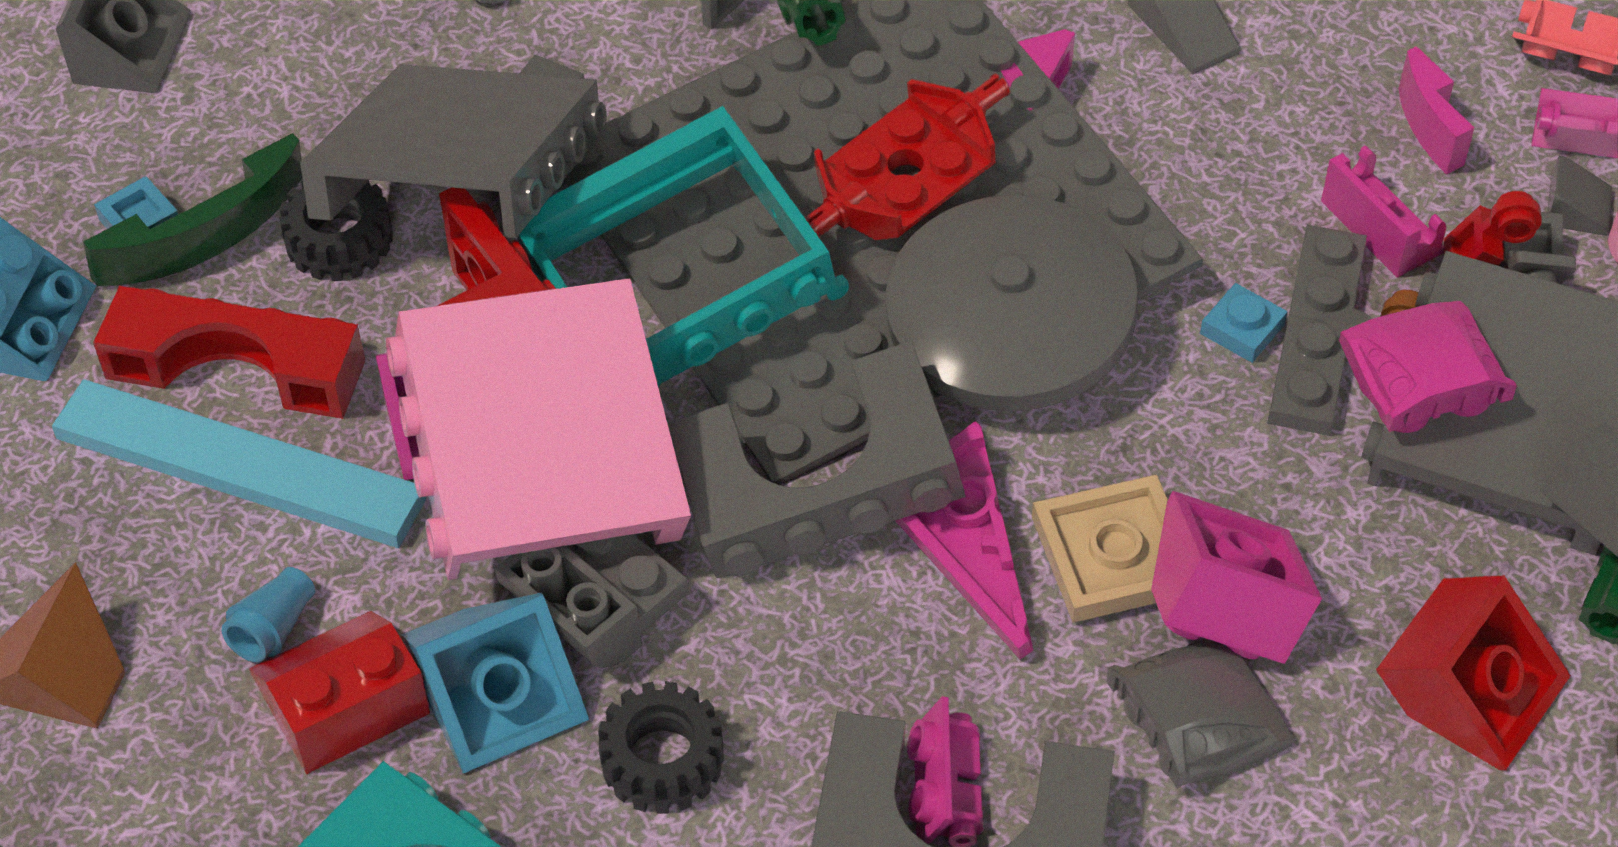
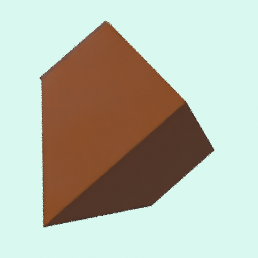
(60, 656)

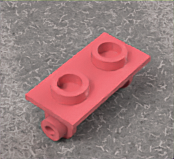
(1551, 31)

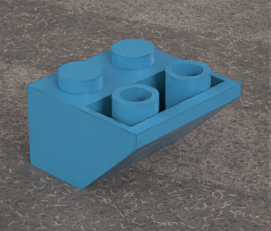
(37, 305)

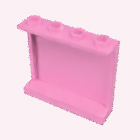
(536, 423)

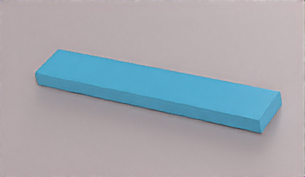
(240, 463)

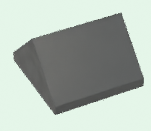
(120, 41)

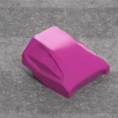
(1425, 365)

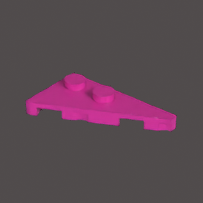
(972, 544)

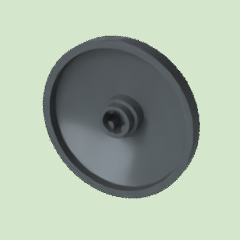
(1013, 302)

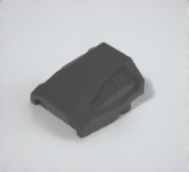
(1200, 710)

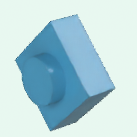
(137, 198)
(1243, 322)

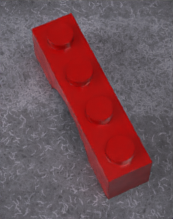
(159, 335)

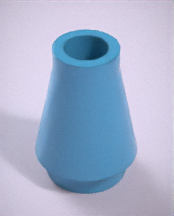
(266, 617)

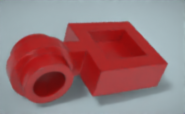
(1481, 233)

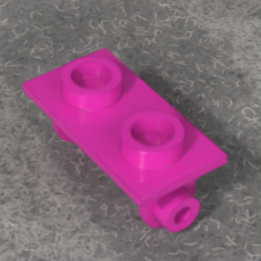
(1576, 123)
(943, 750)

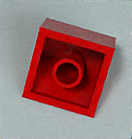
(1475, 668)
(342, 689)

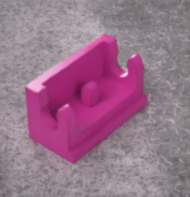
(1373, 210)

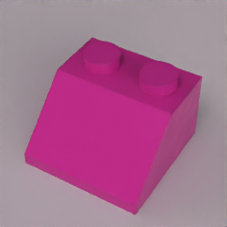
(1231, 580)

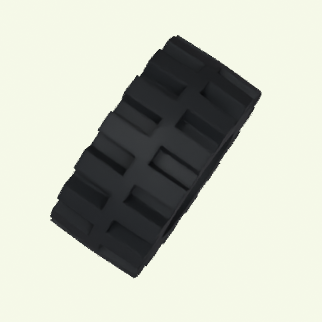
(339, 251)
(665, 782)

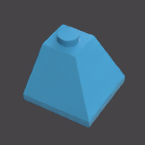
(496, 678)

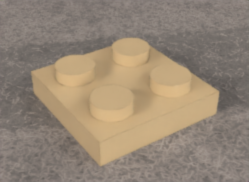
(1103, 545)

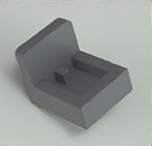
(1543, 253)

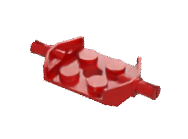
(933, 130)

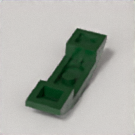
(139, 254)

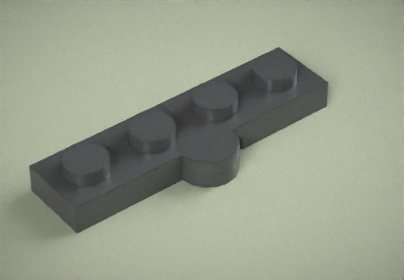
(1318, 313)

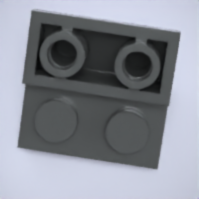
(598, 592)

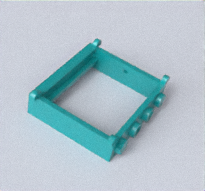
(658, 174)

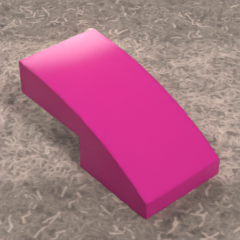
(1426, 105)

